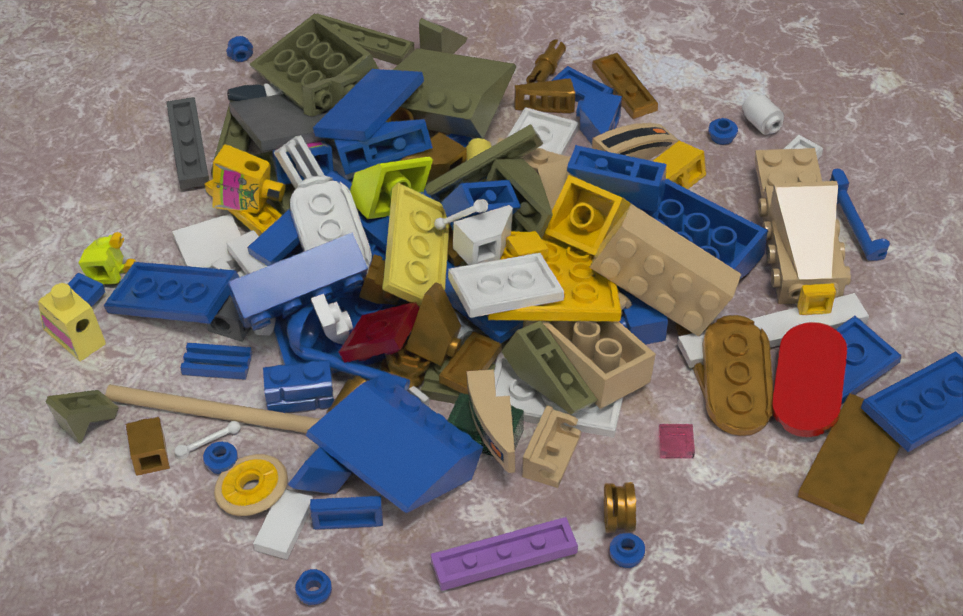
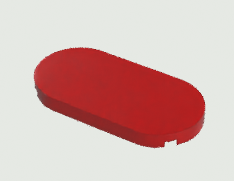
(809, 379)

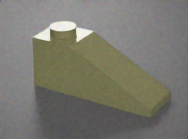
(529, 190)
(547, 369)

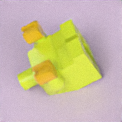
(104, 259)

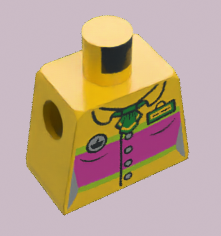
(243, 181)

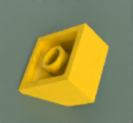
(585, 215)

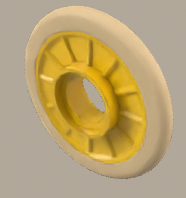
(241, 502)

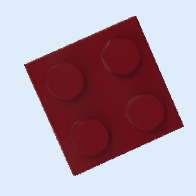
(380, 333)

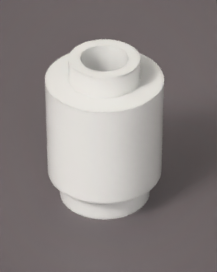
(763, 113)

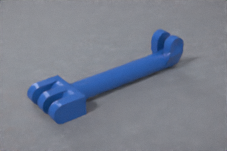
(873, 250)

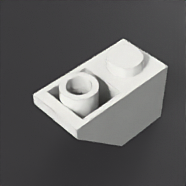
(483, 235)

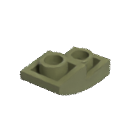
(327, 93)

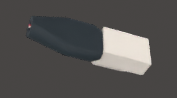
(252, 91)

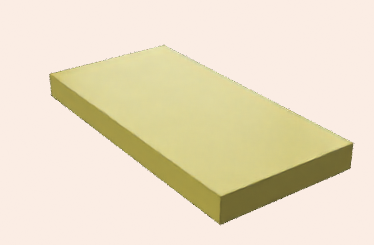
(414, 246)

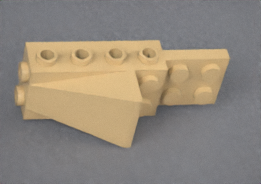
(800, 223)

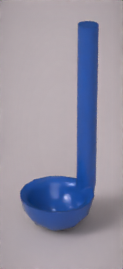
(302, 334)

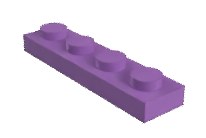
(503, 553)

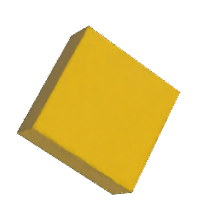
(526, 244)
(816, 299)

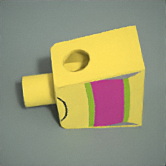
(63, 313)

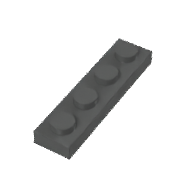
(187, 143)

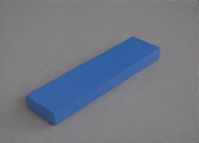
(281, 235)

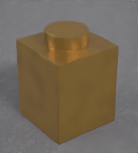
(147, 446)

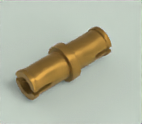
(546, 63)

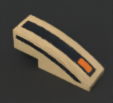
(636, 140)
(492, 417)

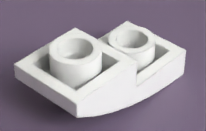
(333, 321)

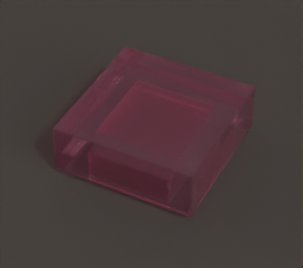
(676, 441)

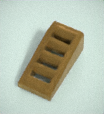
(561, 99)

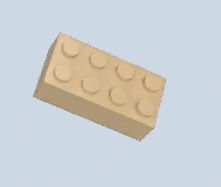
(665, 270)
(604, 355)

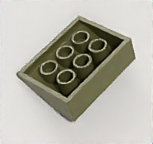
(311, 55)
(456, 91)

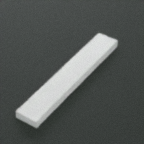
(779, 323)

